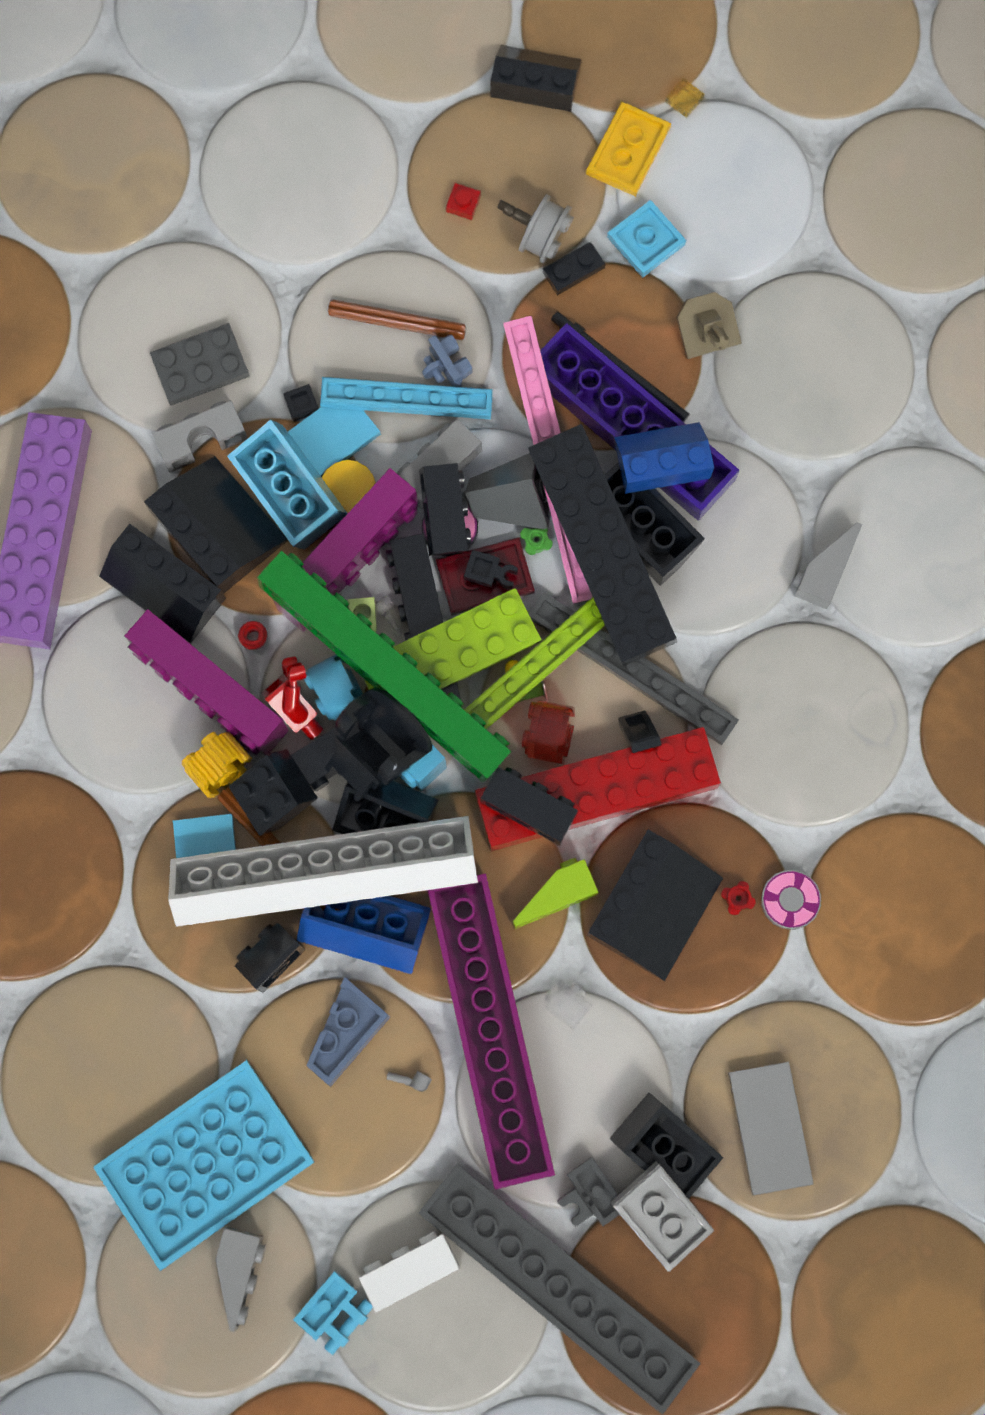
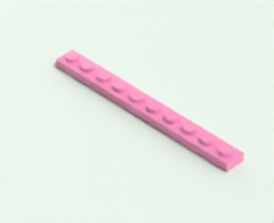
(542, 425)

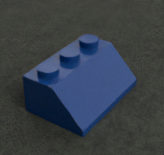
(664, 457)

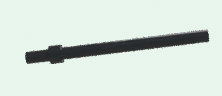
(682, 414)

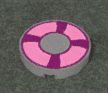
(791, 899)

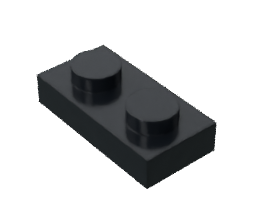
(574, 268)

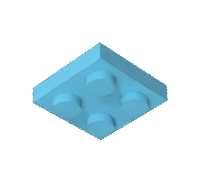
(646, 238)

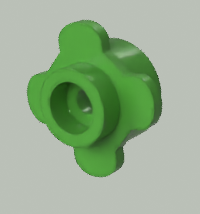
(533, 547)

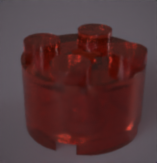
(549, 732)

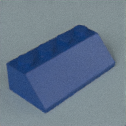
(370, 929)

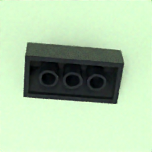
(657, 528)
(161, 583)

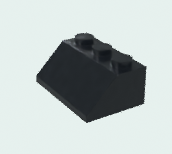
(534, 78)
(383, 808)

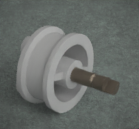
(542, 227)

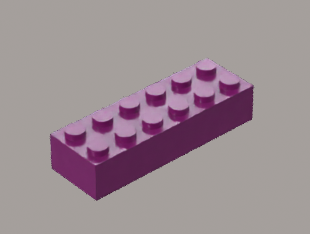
(361, 535)
(207, 683)

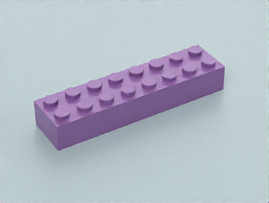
(40, 527)

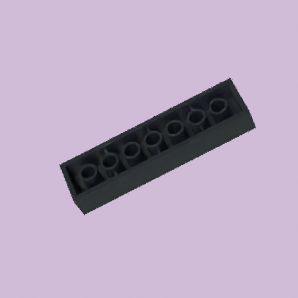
(602, 545)

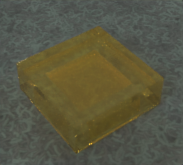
(684, 97)

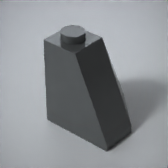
(510, 494)

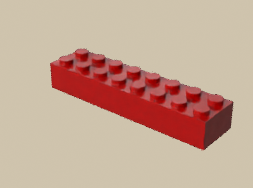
(616, 784)

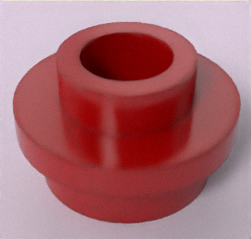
(246, 629)

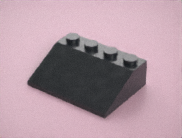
(215, 523)
(655, 905)

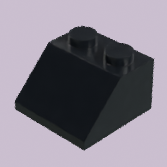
(268, 957)

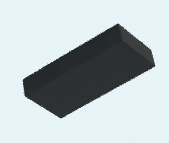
(639, 731)

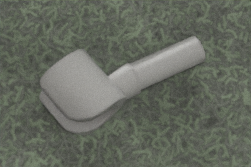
(419, 1082)

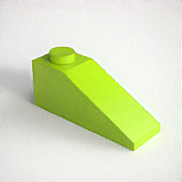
(564, 889)

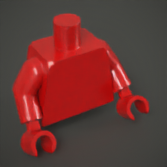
(288, 701)

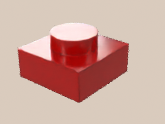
(463, 201)

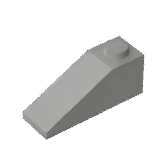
(824, 572)

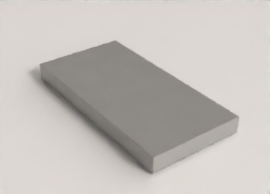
(770, 1128)

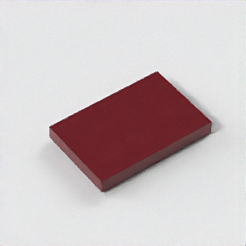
(466, 595)

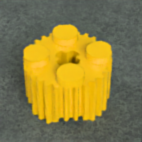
(216, 763)

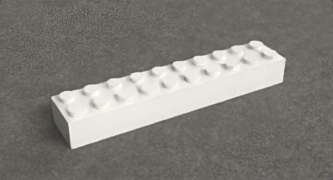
(321, 871)

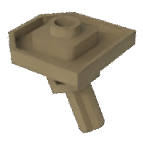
(707, 325)

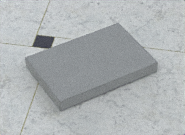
(662, 1216)

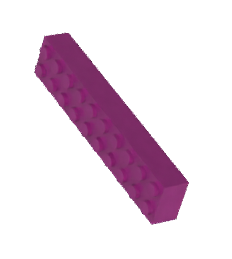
(491, 1034)

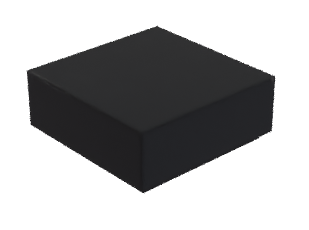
(301, 402)

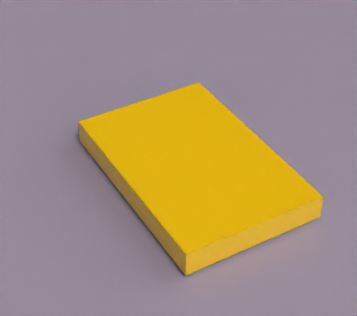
(628, 148)

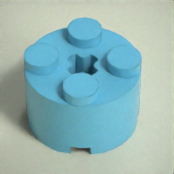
(333, 686)

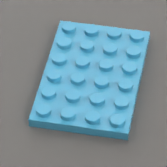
(203, 1165)

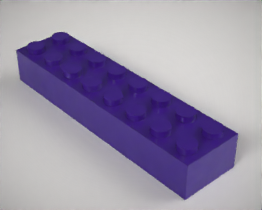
(618, 406)

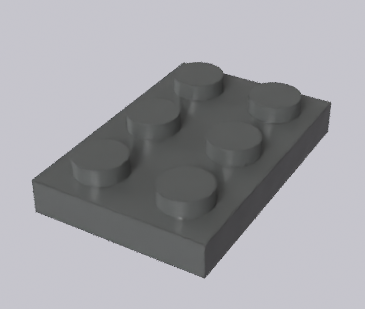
(199, 364)

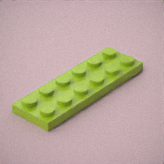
(473, 640)

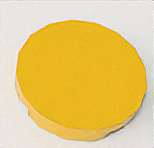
(348, 482)

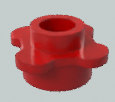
(746, 901)

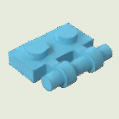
(325, 1307)

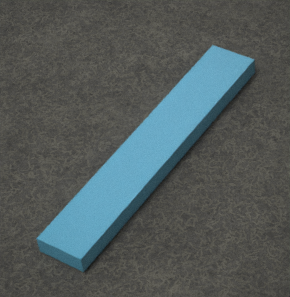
(406, 398)

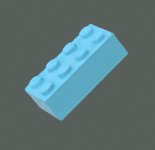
(287, 485)

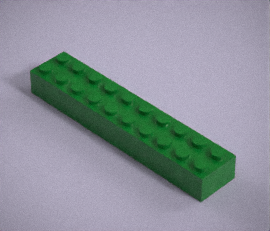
(381, 665)

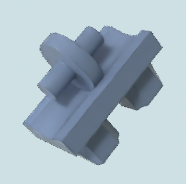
(441, 351)

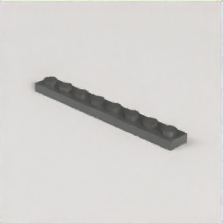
(642, 675)

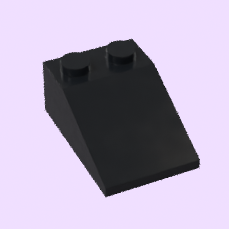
(659, 1135)

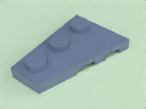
(349, 1028)

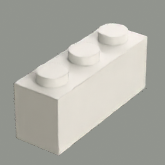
(408, 1271)

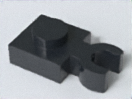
(485, 569)

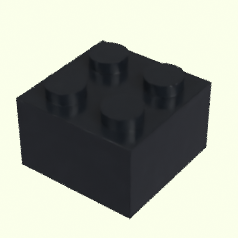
(273, 792)

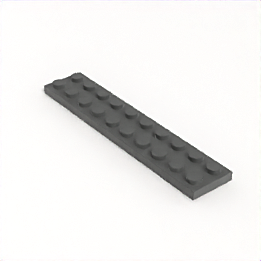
(560, 1288)

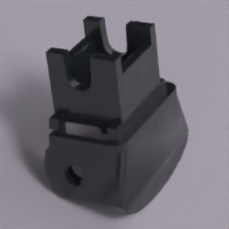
(385, 745)

